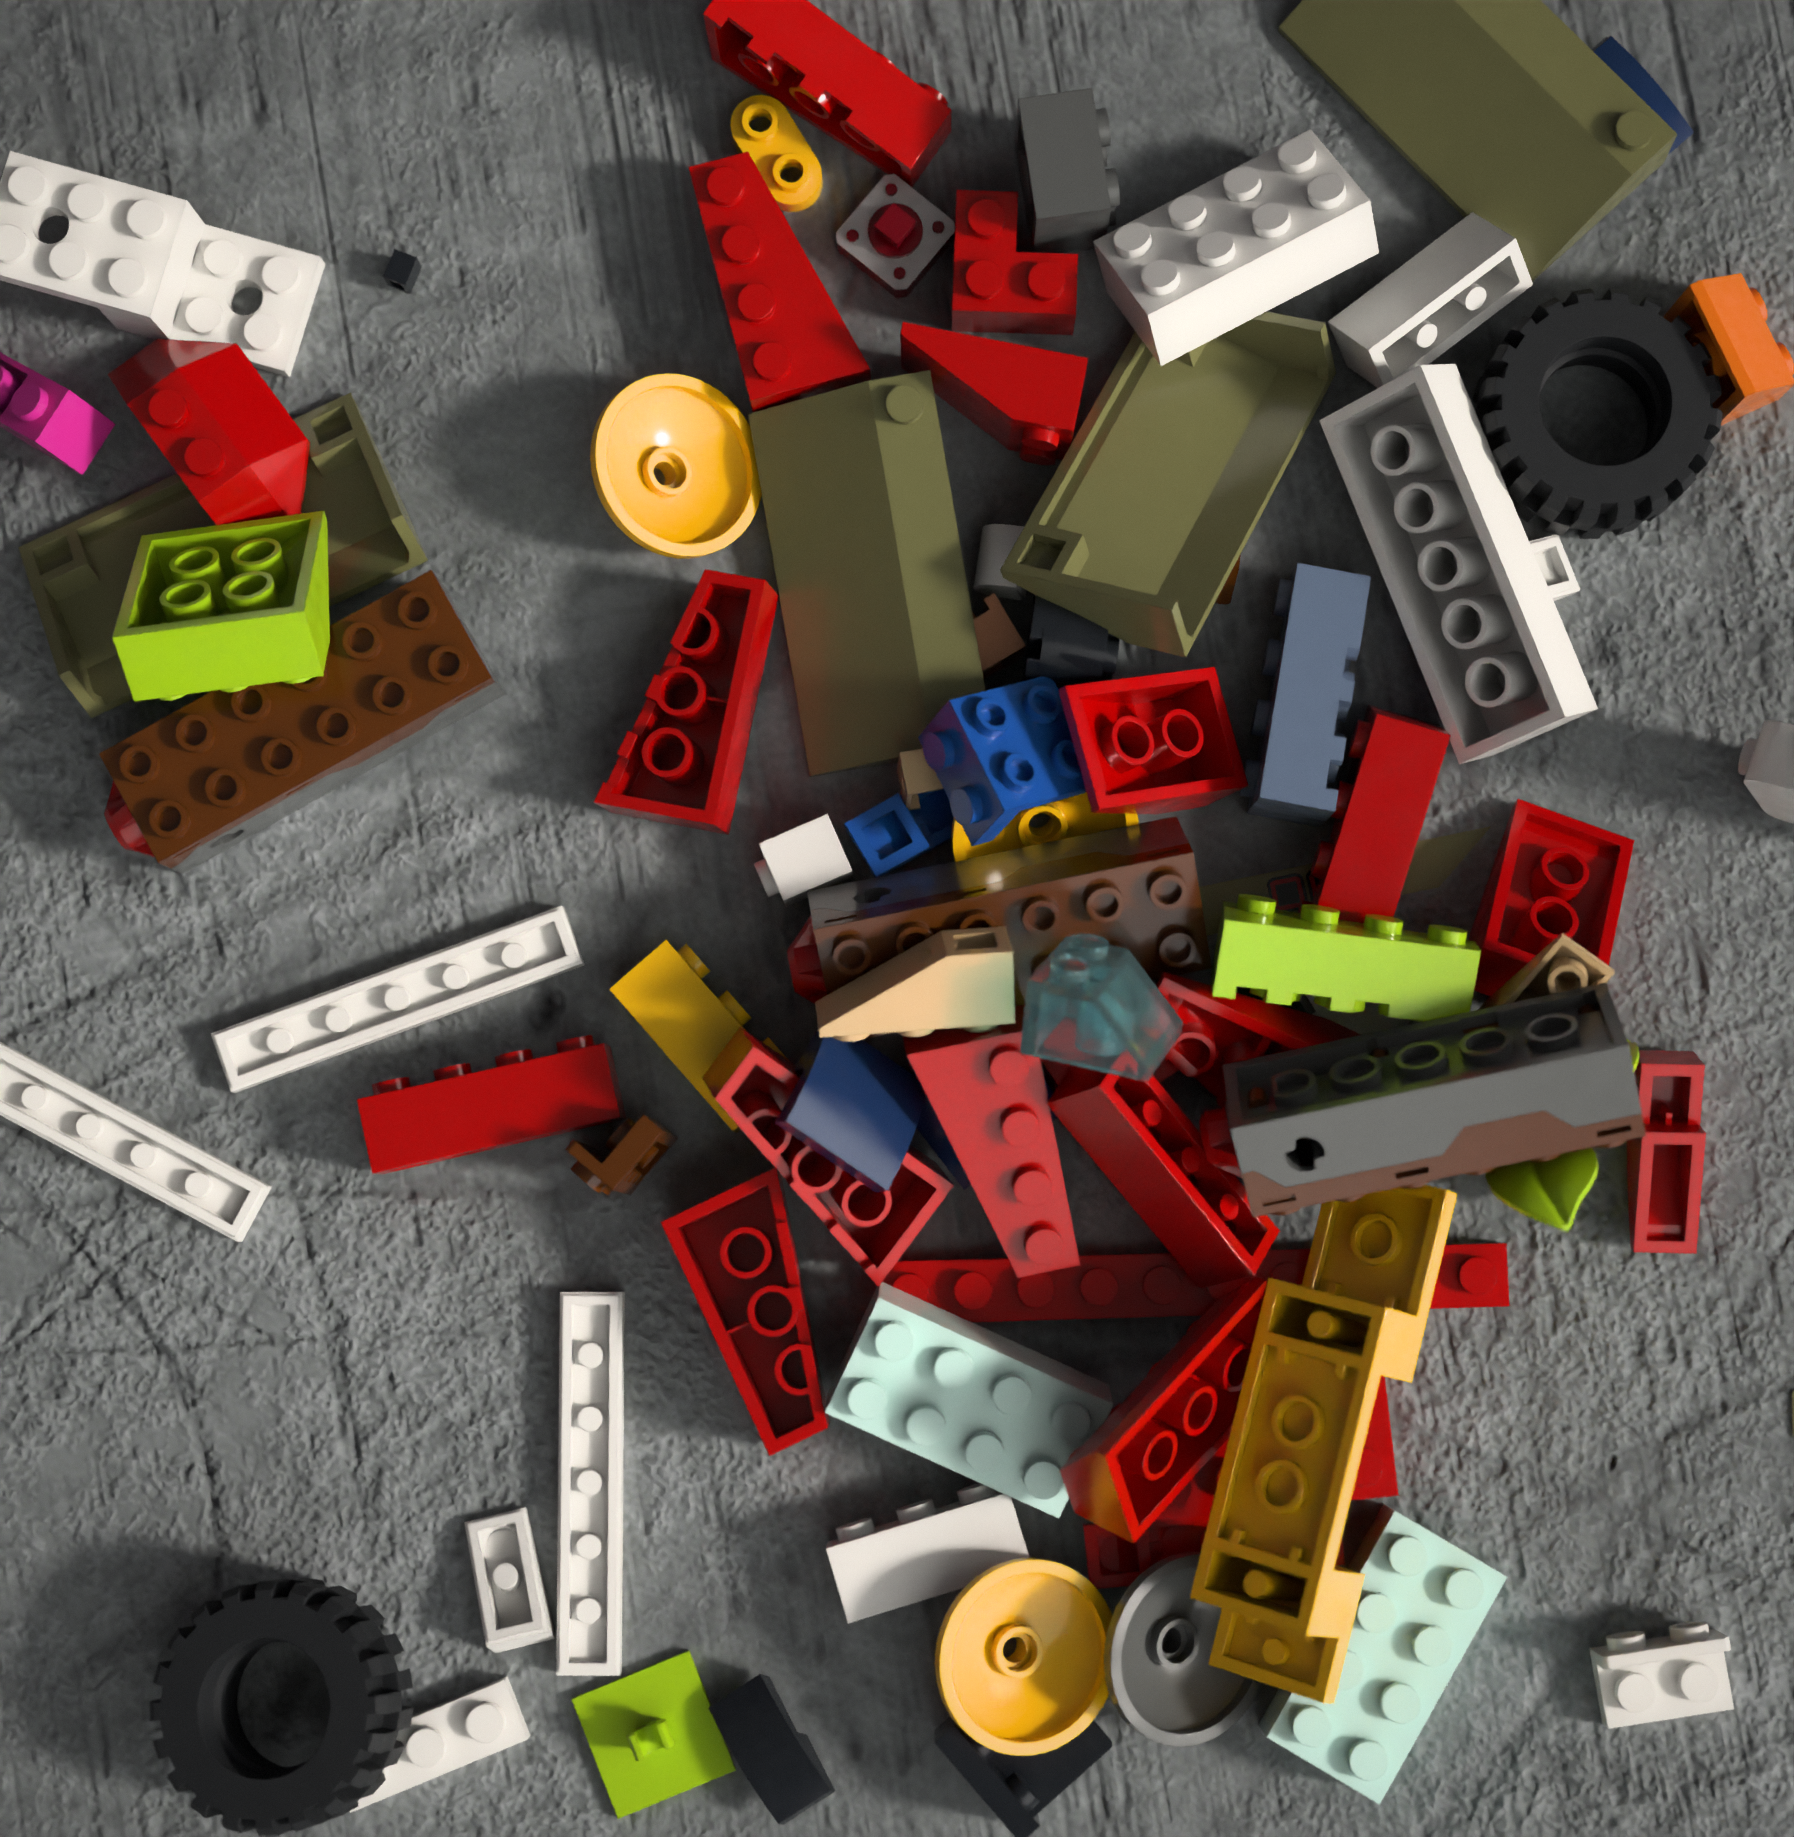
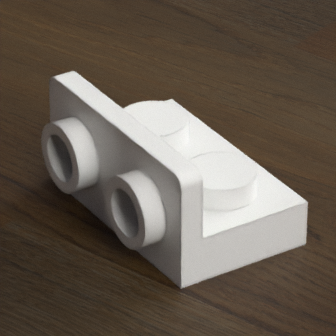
(1661, 1676)

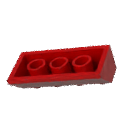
(1168, 1421)

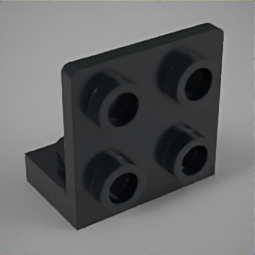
(1020, 1785)

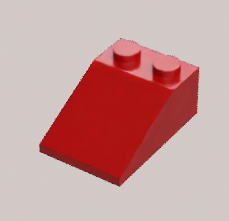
(1007, 389)
(1153, 742)
(1547, 882)

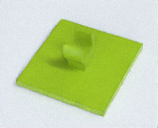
(653, 1734)

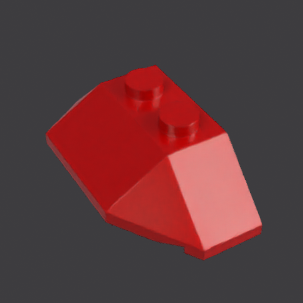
(218, 427)

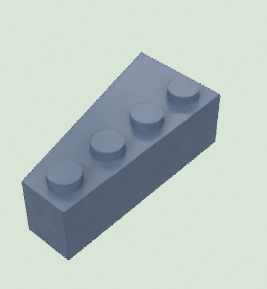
(1307, 695)

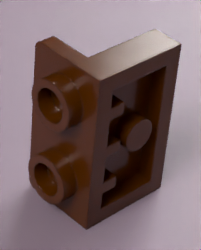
(633, 1155)

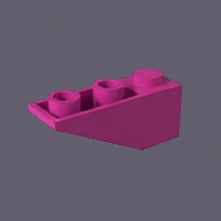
(50, 416)

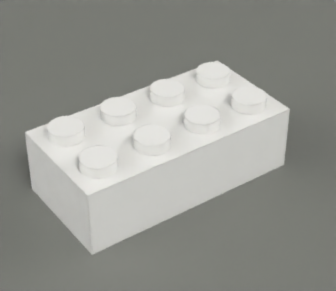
(1237, 246)

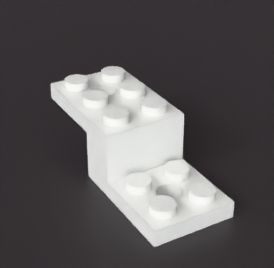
(152, 262)

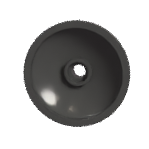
(1170, 1687)

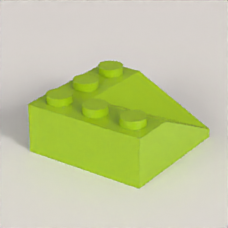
(226, 607)

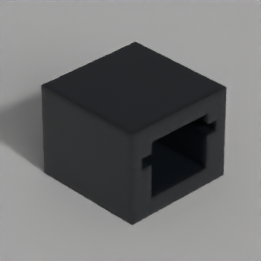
(402, 271)

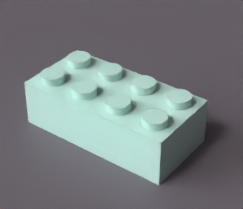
(966, 1398)
(1406, 1640)

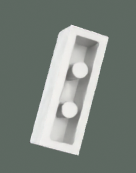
(1431, 301)
(923, 1551)

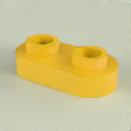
(776, 150)

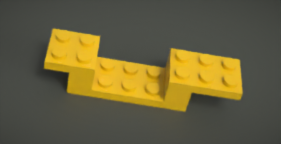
(1304, 1433)

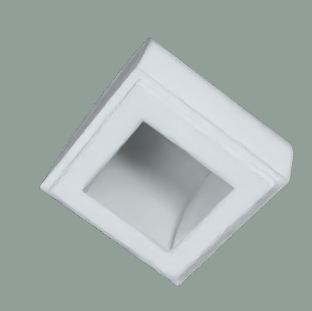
(994, 548)

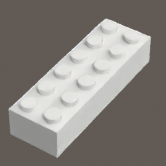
(1457, 562)

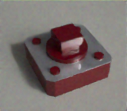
(895, 235)

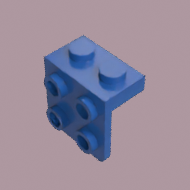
(1002, 754)

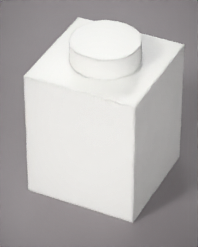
(803, 861)

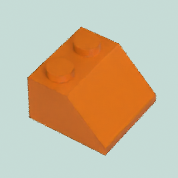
(1742, 349)

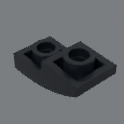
(771, 1750)

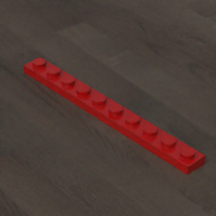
(1153, 1284)

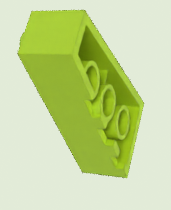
(1343, 960)

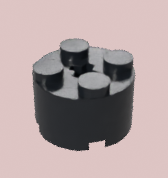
(1067, 647)

